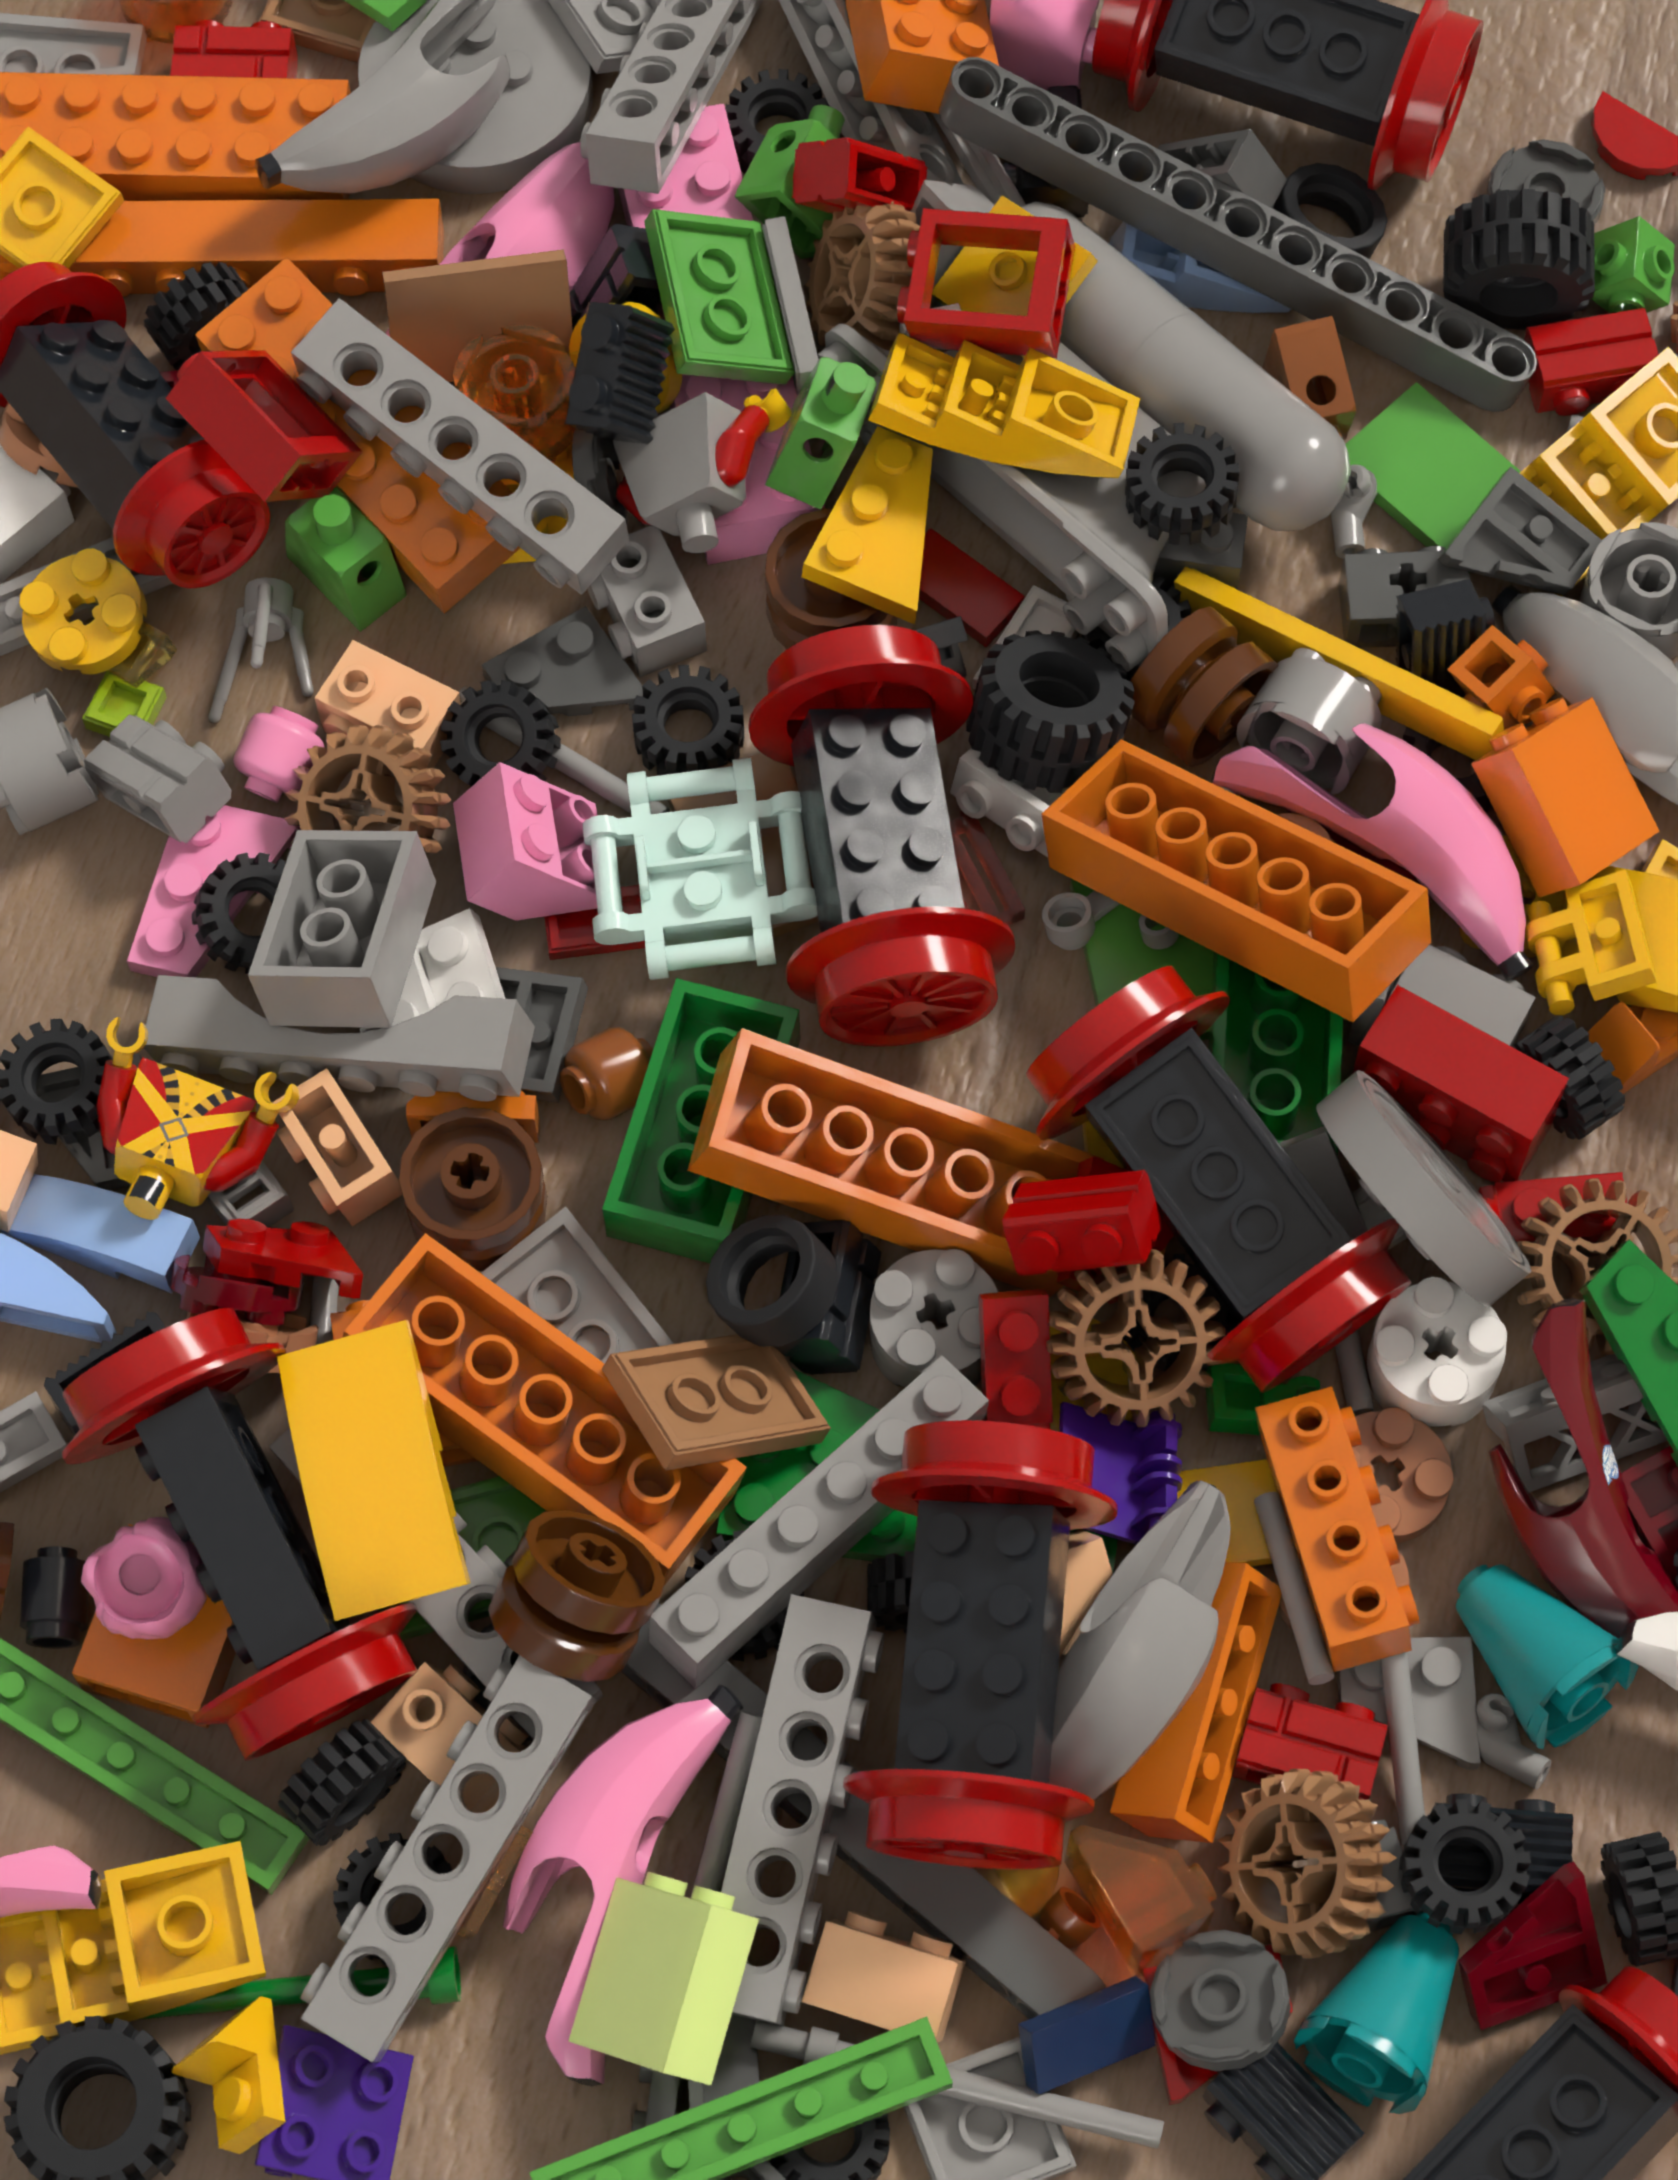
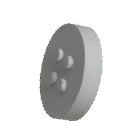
(538, 110)
(1422, 1189)

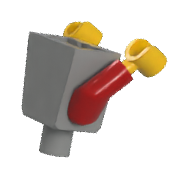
(695, 465)

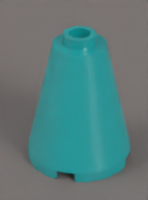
(1541, 1654)
(1385, 2017)

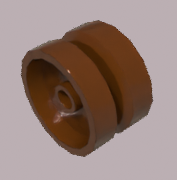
(799, 606)
(1199, 685)
(473, 1184)
(576, 1595)

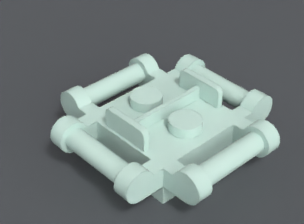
(700, 871)

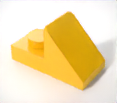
(244, 2073)

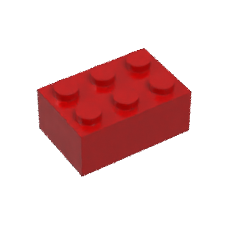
(1462, 1085)

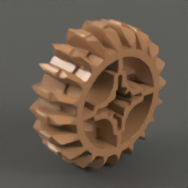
(861, 272)
(377, 755)
(1575, 1252)
(1163, 1337)
(1309, 1906)

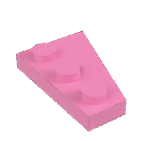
(165, 934)

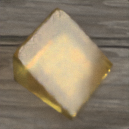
(149, 656)

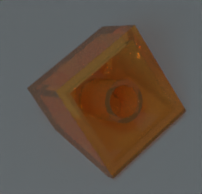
(1140, 1894)

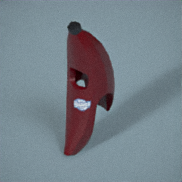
(1589, 1545)

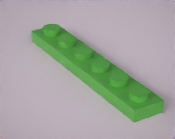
(143, 1768)
(772, 2114)

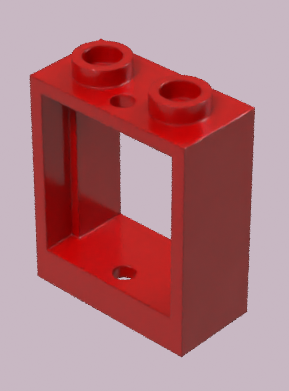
(989, 331)
(263, 424)

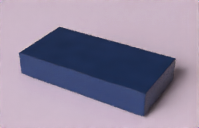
(1086, 2035)

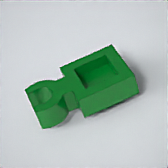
(1235, 1396)

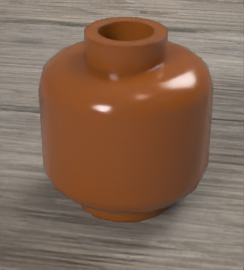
(605, 1073)

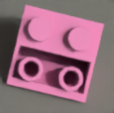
(524, 846)

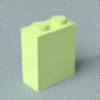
(664, 1977)

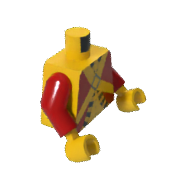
(180, 1132)

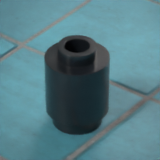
(53, 1599)

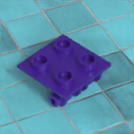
(1130, 1466)
(337, 2110)

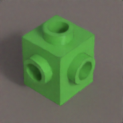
(1632, 267)

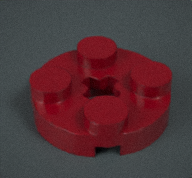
(207, 1290)

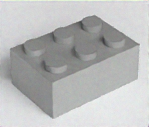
(342, 929)

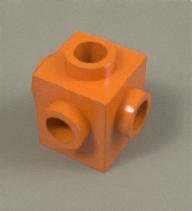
(1503, 677)

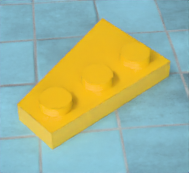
(878, 528)

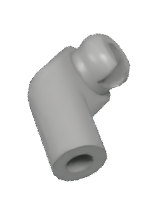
(1352, 510)
(1501, 1743)

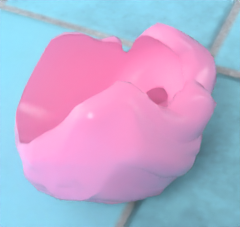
(145, 1581)

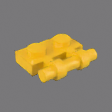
(1609, 940)

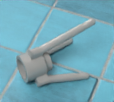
(266, 617)

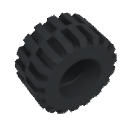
(1520, 258)
(1048, 709)
(68, 2062)

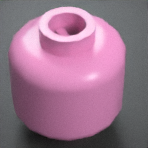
(274, 747)

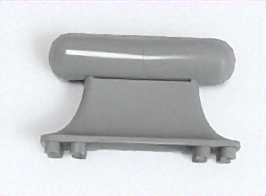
(1184, 372)

